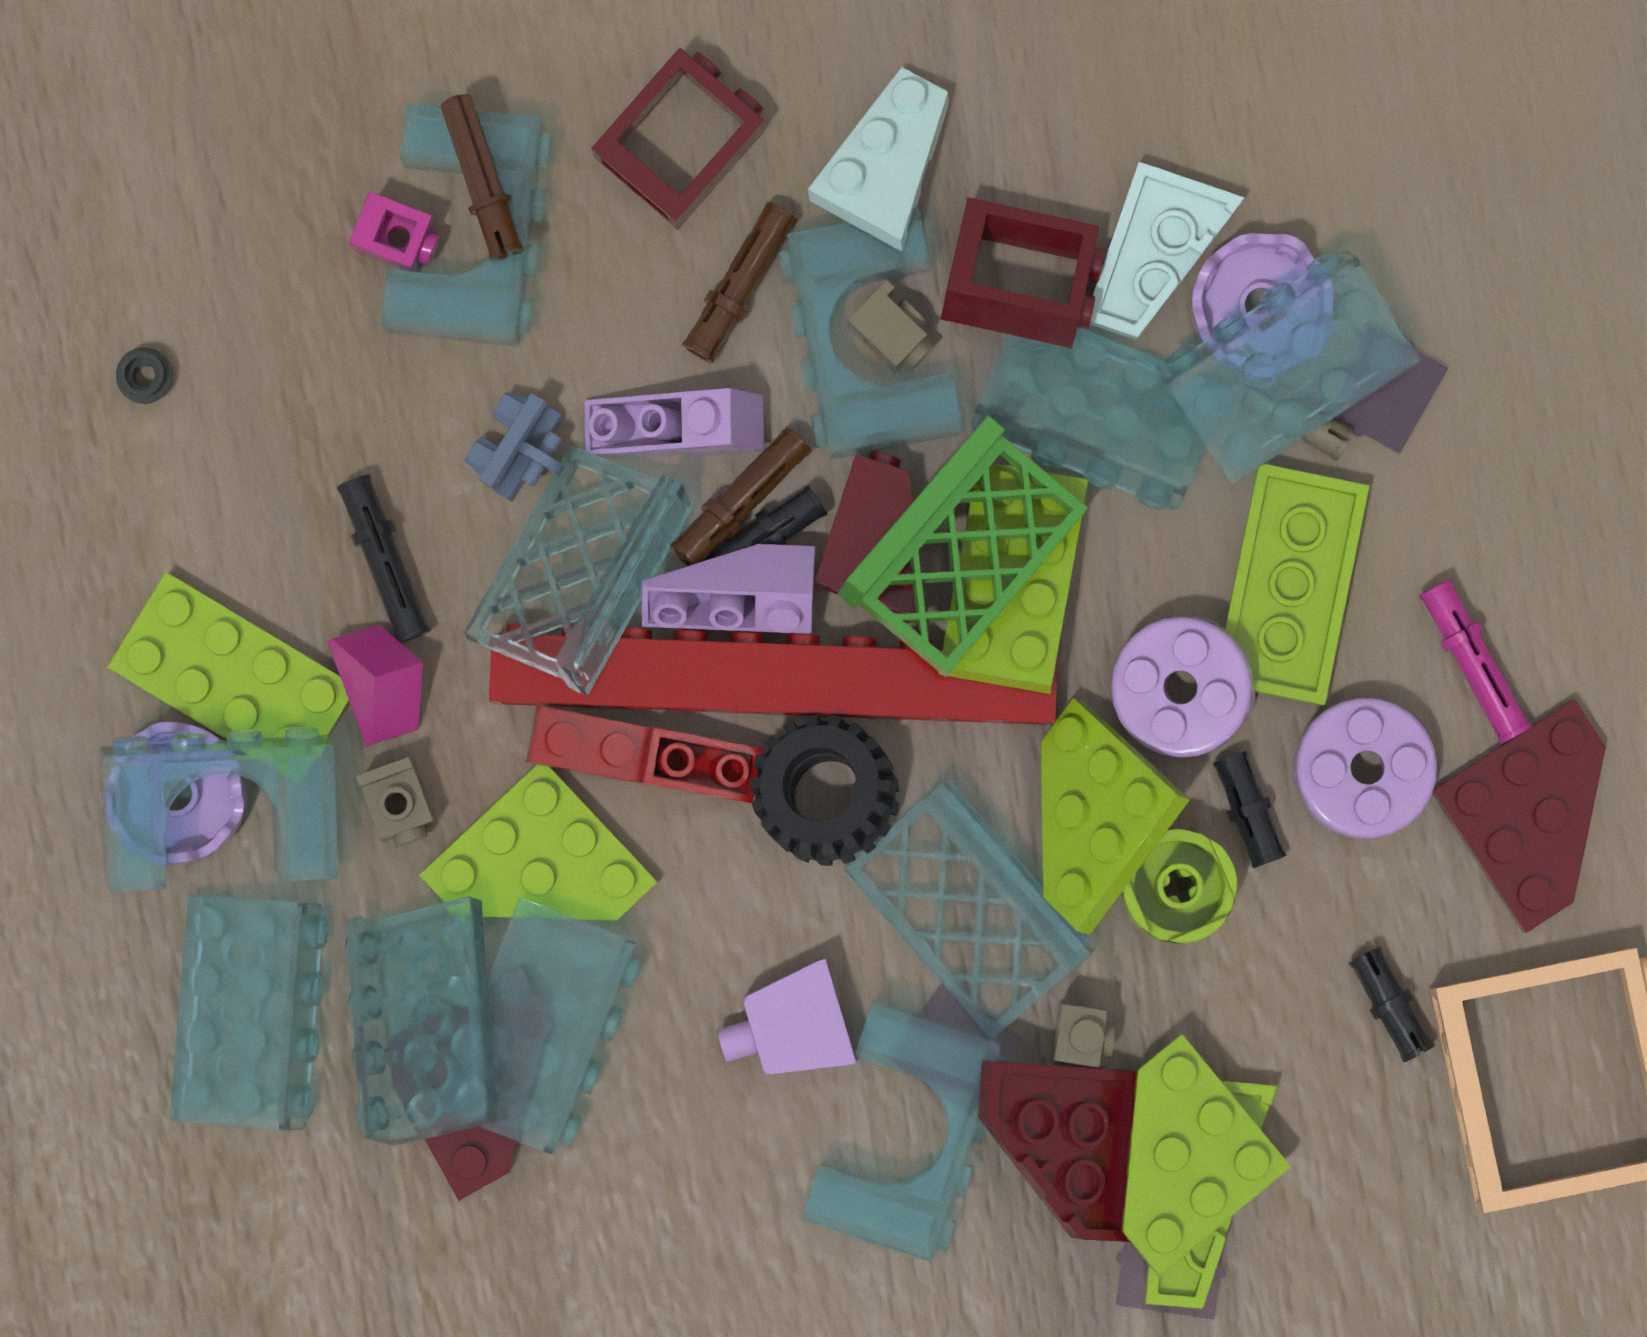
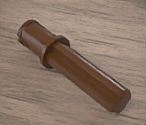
(481, 178)

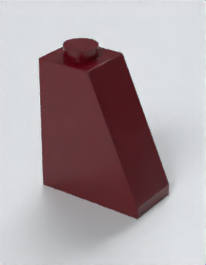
(869, 507)

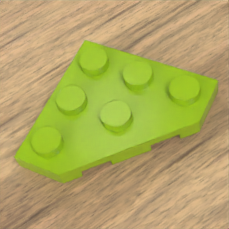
(1098, 814)
(541, 848)
(1189, 1156)

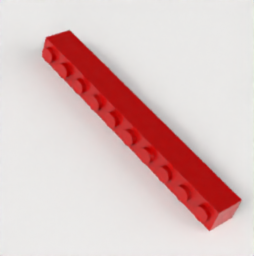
(769, 680)

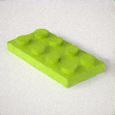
(1295, 579)
(1026, 635)
(225, 667)

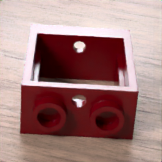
(646, 183)
(1016, 312)

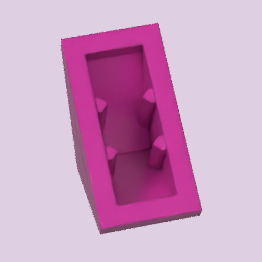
(380, 682)

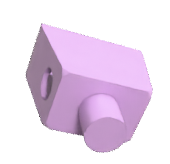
(792, 1025)

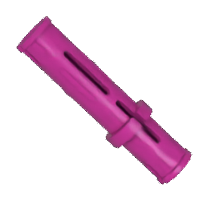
(1475, 660)

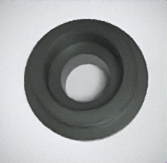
(129, 366)

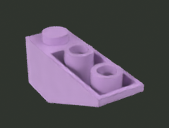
(675, 423)
(740, 591)

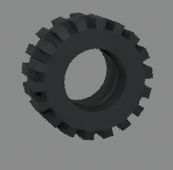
(798, 752)

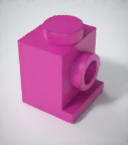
(384, 216)

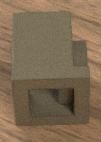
(891, 329)
(394, 778)
(1084, 1036)

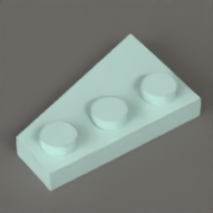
(883, 161)
(1155, 245)

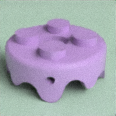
(1240, 268)
(1222, 678)
(1324, 768)
(212, 813)

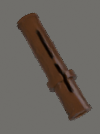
(728, 301)
(730, 508)

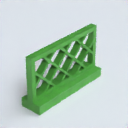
(928, 513)

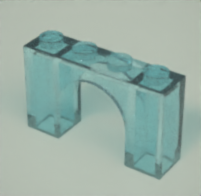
(488, 300)
(857, 413)
(146, 778)
(912, 1212)

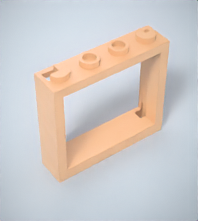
(1466, 1087)

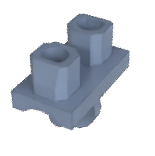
(524, 448)

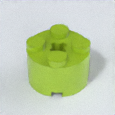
(1207, 900)

